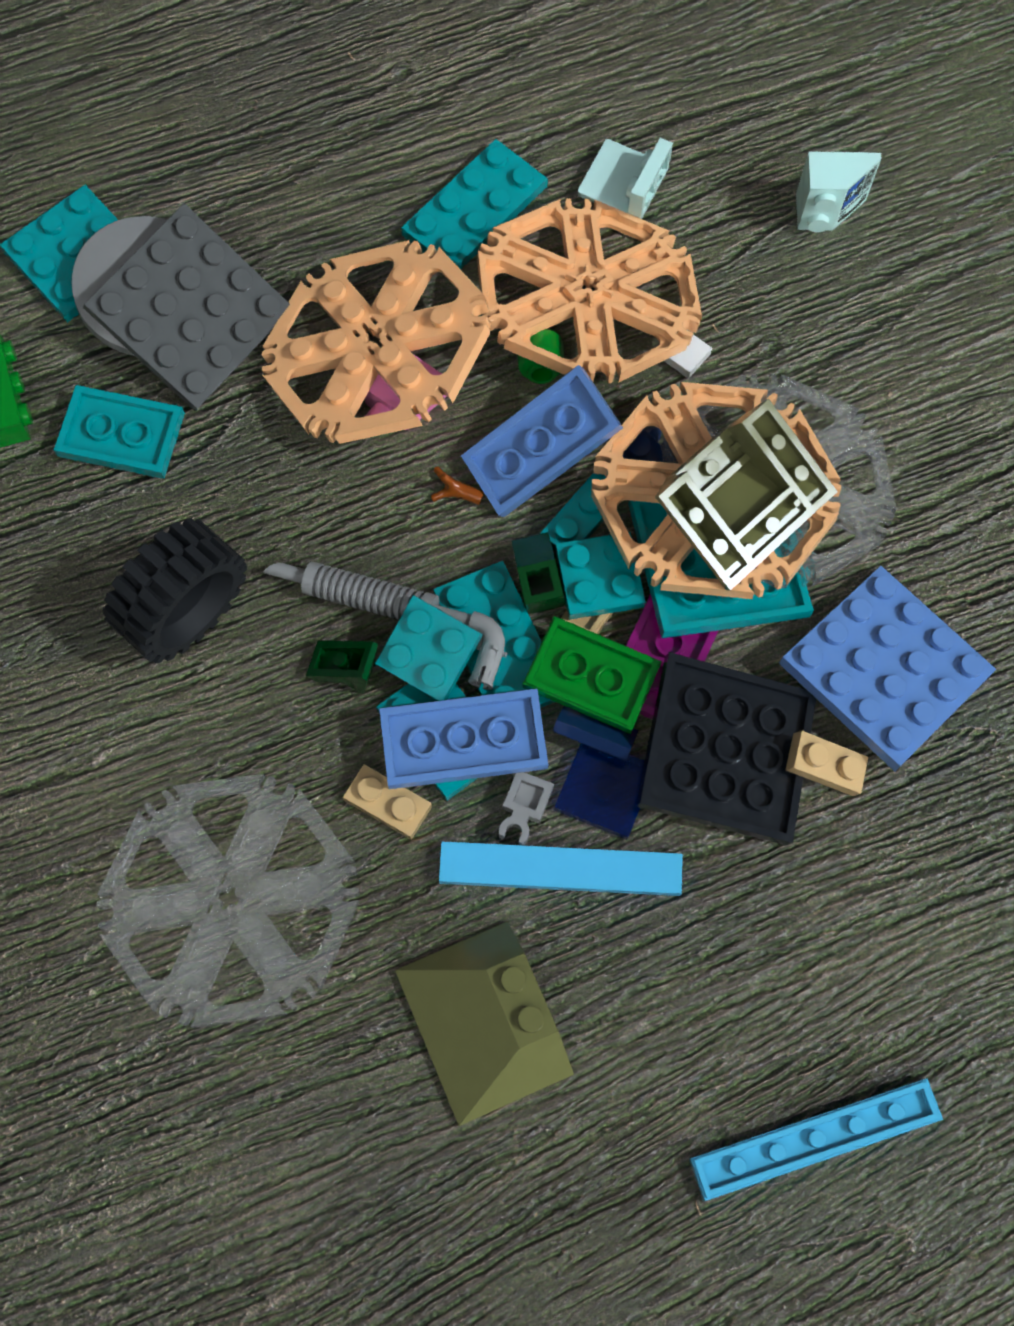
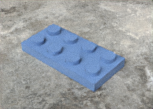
(541, 441)
(463, 738)

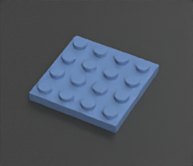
(887, 667)

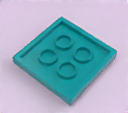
(51, 243)

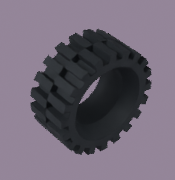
(174, 590)

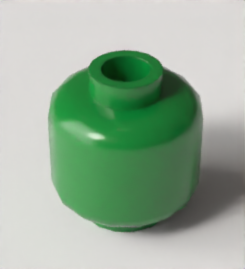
(535, 372)

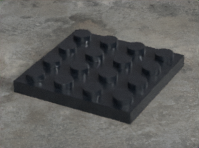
(724, 749)

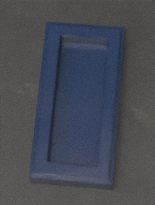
(594, 733)

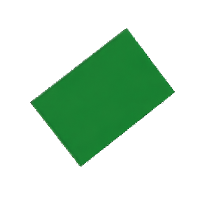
(592, 674)

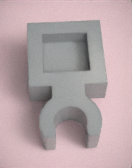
(526, 802)

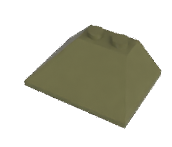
(745, 493)
(484, 1023)

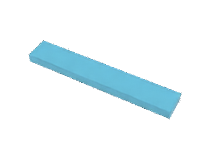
(561, 868)
(815, 1139)

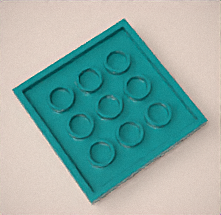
(698, 613)

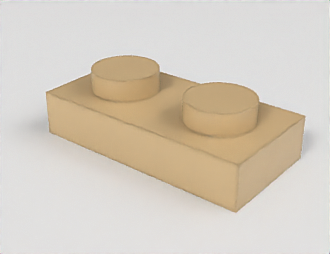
(827, 763)
(393, 807)

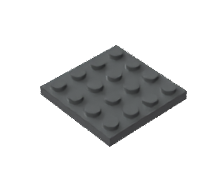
(187, 307)

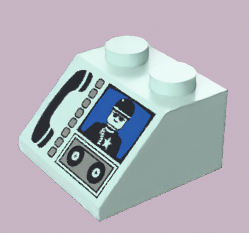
(833, 187)

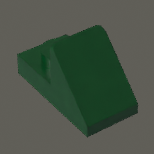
(343, 663)

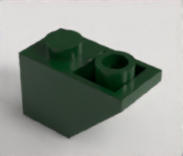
(538, 573)

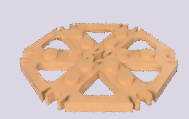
(592, 311)
(360, 360)
(643, 479)

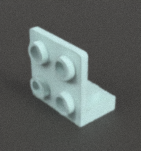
(626, 176)

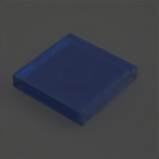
(602, 791)

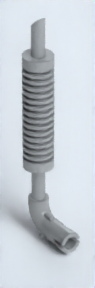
(391, 601)

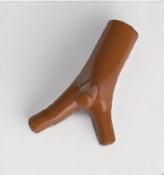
(456, 489)

